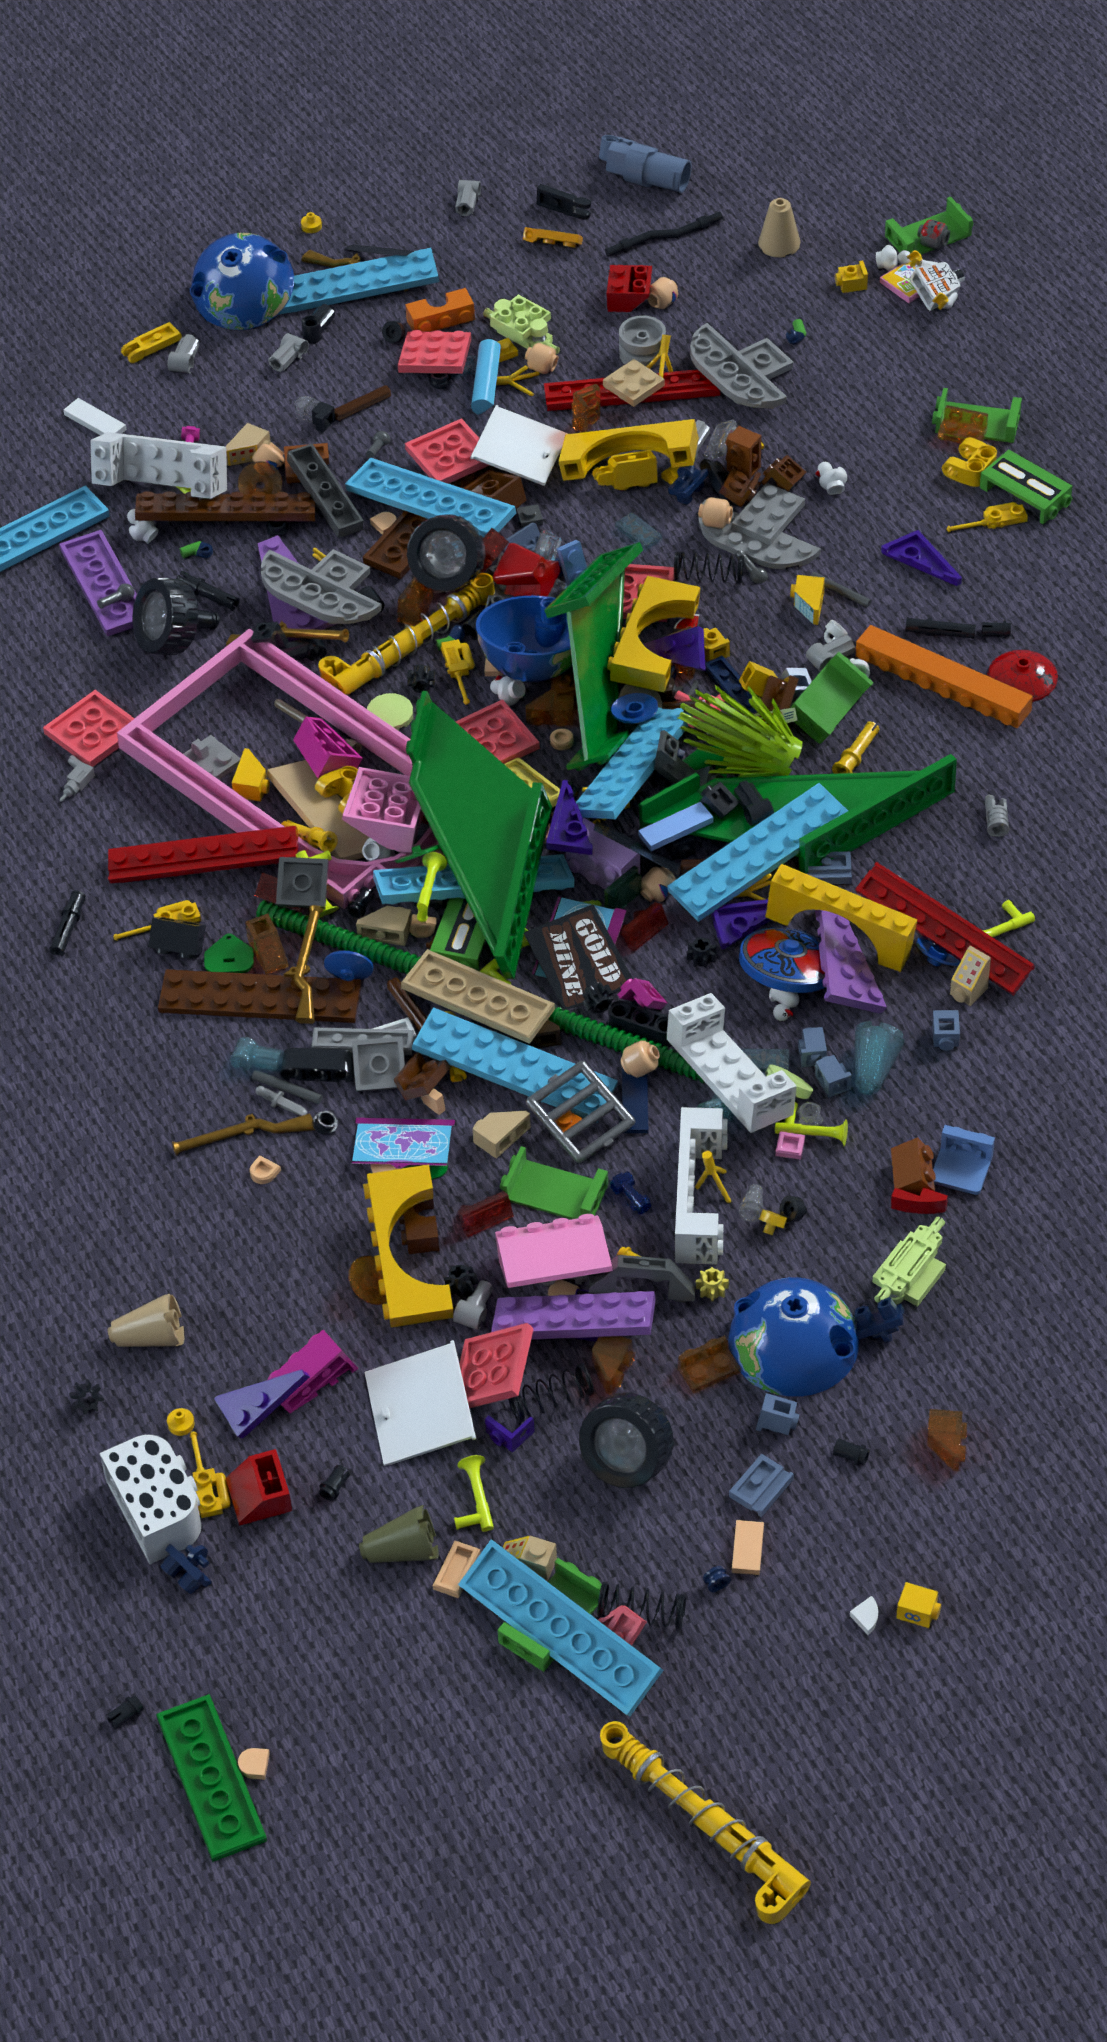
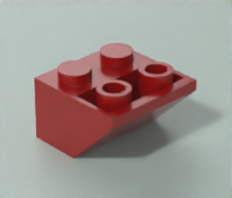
(627, 287)
(259, 1488)

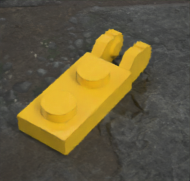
(151, 342)

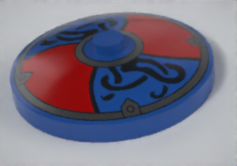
(783, 959)

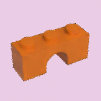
(426, 318)

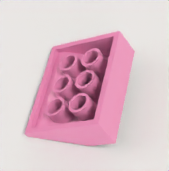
(384, 809)
(552, 1250)

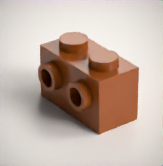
(743, 451)
(913, 1166)

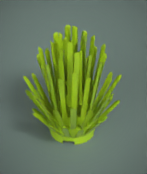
(750, 743)

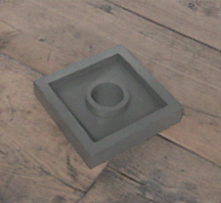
(302, 882)

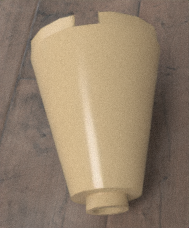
(779, 230)
(149, 1325)

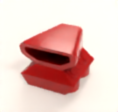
(525, 572)

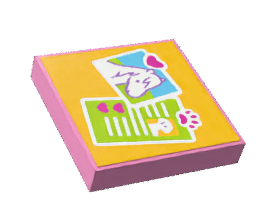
(899, 282)

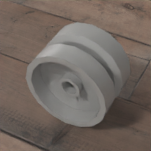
(640, 339)

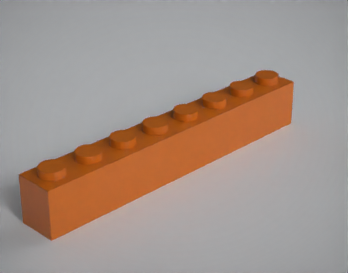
(944, 676)

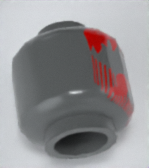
(933, 234)

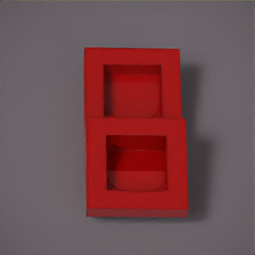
(927, 1203)

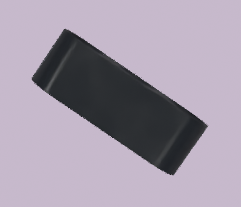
(639, 1021)
(314, 1063)

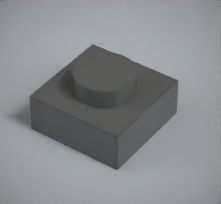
(529, 514)

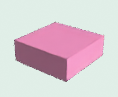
(790, 1145)

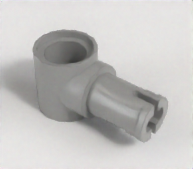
(474, 1309)

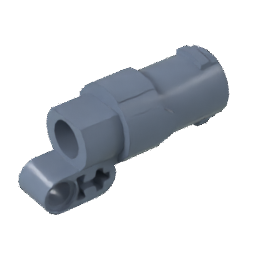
(644, 164)

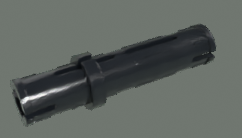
(208, 591)
(940, 628)
(70, 914)

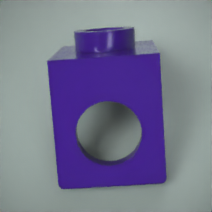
(504, 1437)

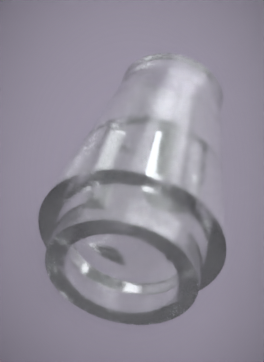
(751, 1204)

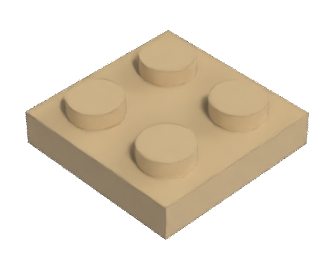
(633, 382)

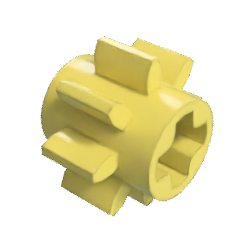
(712, 1283)

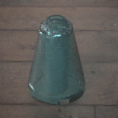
(875, 1054)

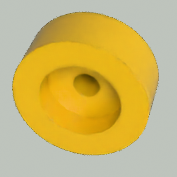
(311, 223)
(772, 1220)
(180, 1422)

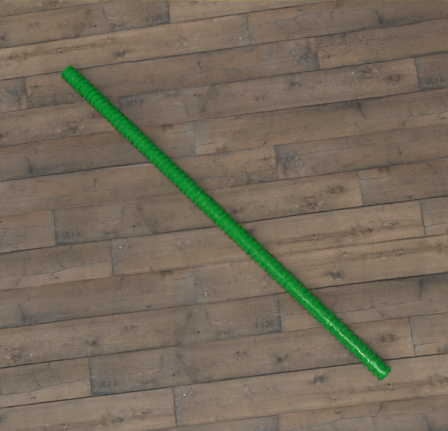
(405, 962)

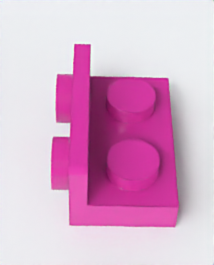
(643, 993)

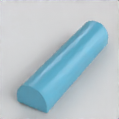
(485, 376)

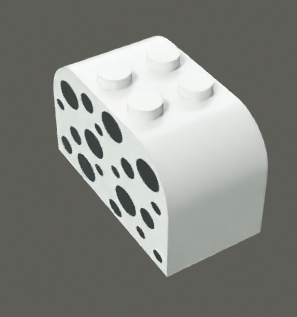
(153, 1494)

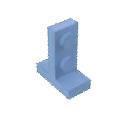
(571, 561)

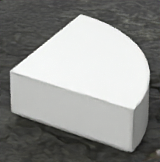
(866, 1615)

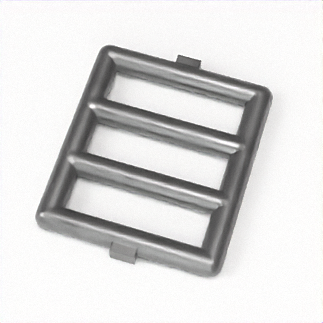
(595, 1085)

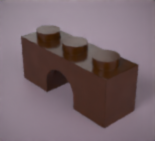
(419, 1231)

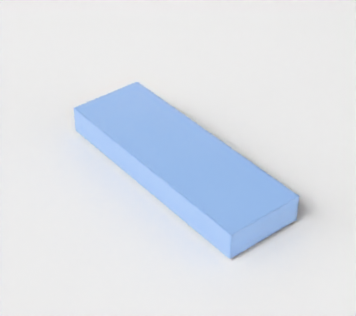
(675, 826)

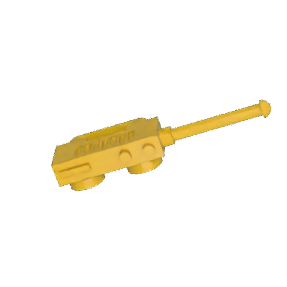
(997, 516)
(456, 667)
(181, 911)
(204, 1481)

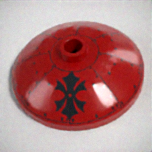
(1025, 672)

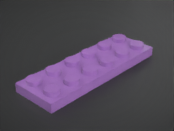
(99, 576)
(578, 1314)

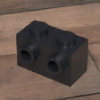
(177, 936)

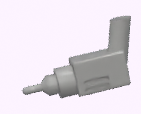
(78, 778)

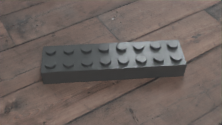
(325, 490)

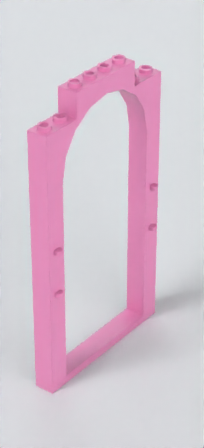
(232, 809)

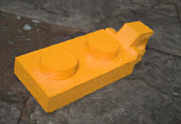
(550, 237)

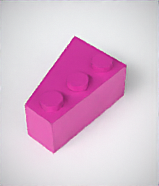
(324, 747)
(322, 1362)

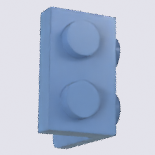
(963, 1159)

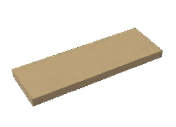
(297, 785)
(478, 996)

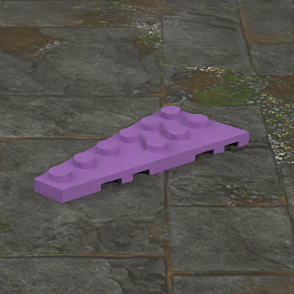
(280, 610)
(845, 966)

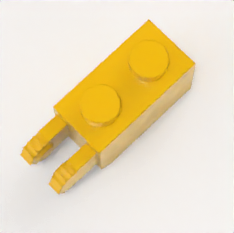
(628, 470)

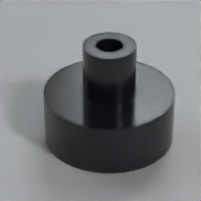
(393, 331)
(792, 1208)

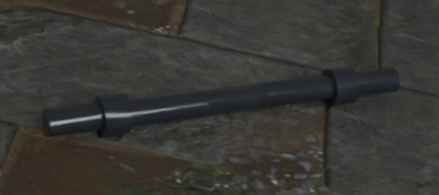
(627, 244)

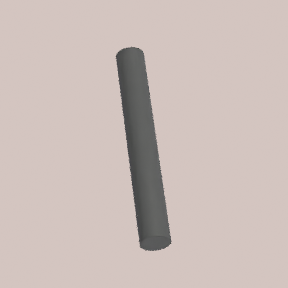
(864, 601)
(287, 1087)

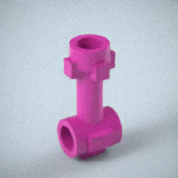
(190, 434)

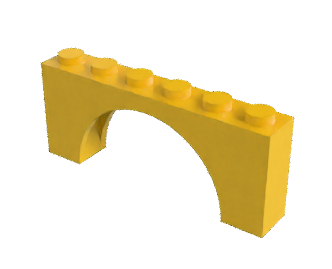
(583, 450)
(656, 601)
(887, 929)
(406, 1298)

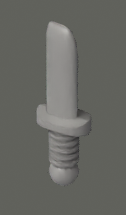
(279, 1100)

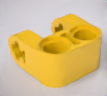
(979, 458)
(337, 782)

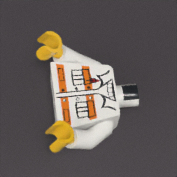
(935, 282)

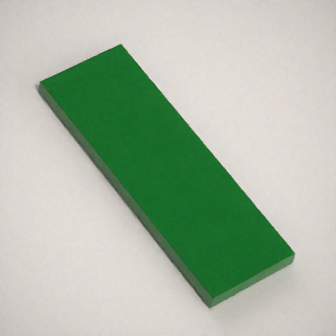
(211, 1778)

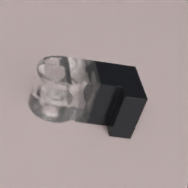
(315, 412)

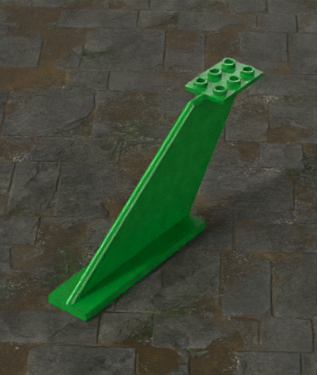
(594, 626)
(872, 799)
(484, 824)

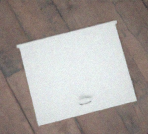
(519, 445)
(422, 1404)

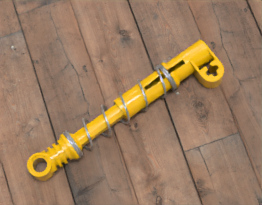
(375, 662)
(752, 1851)

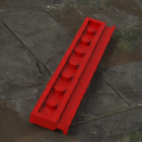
(677, 386)
(202, 854)
(944, 926)

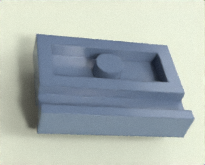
(835, 870)
(761, 1485)

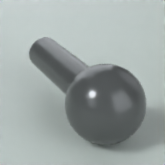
(380, 439)
(757, 575)
(125, 593)

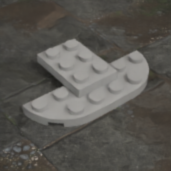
(743, 373)
(760, 529)
(323, 591)

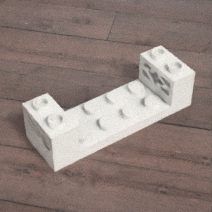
(159, 461)
(752, 1097)
(697, 1234)

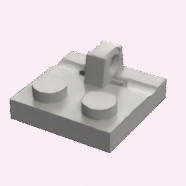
(213, 756)
(377, 1063)

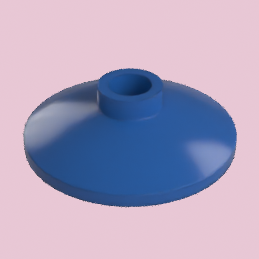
(634, 708)
(935, 954)
(348, 965)

